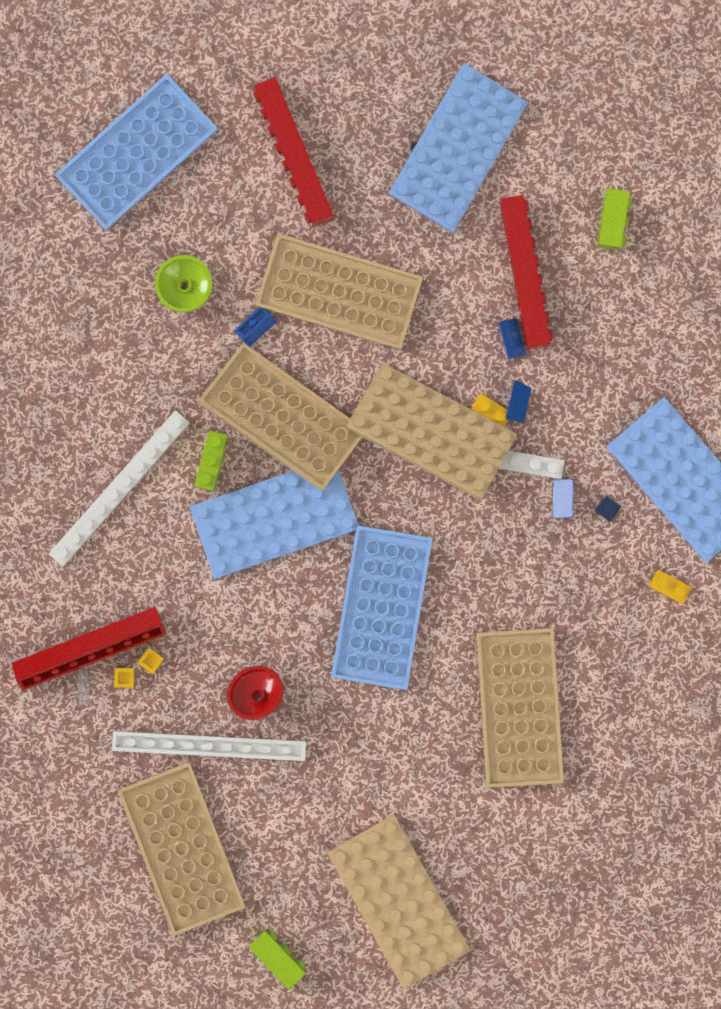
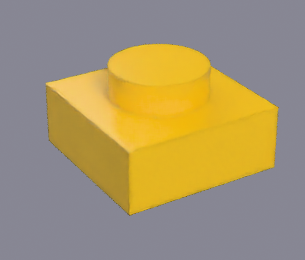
(150, 660)
(124, 677)

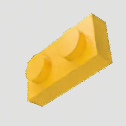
(490, 410)
(670, 587)

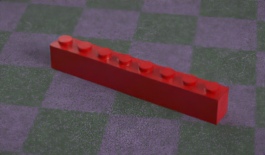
(294, 152)
(525, 273)
(88, 648)

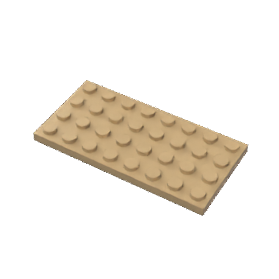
(339, 291)
(281, 416)
(431, 431)
(520, 708)
(181, 848)
(398, 901)

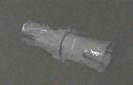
(83, 686)

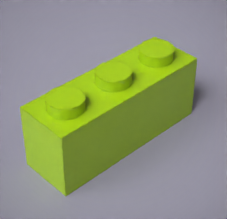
(614, 219)
(211, 461)
(278, 958)

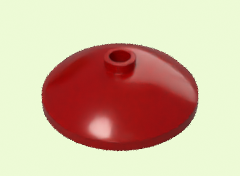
(251, 684)

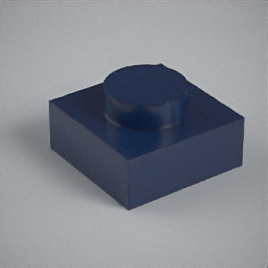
(607, 508)

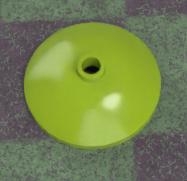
(182, 270)

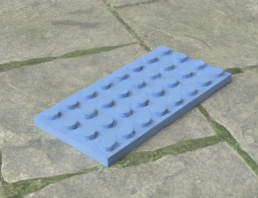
(458, 148)
(136, 152)
(675, 474)
(271, 521)
(381, 607)

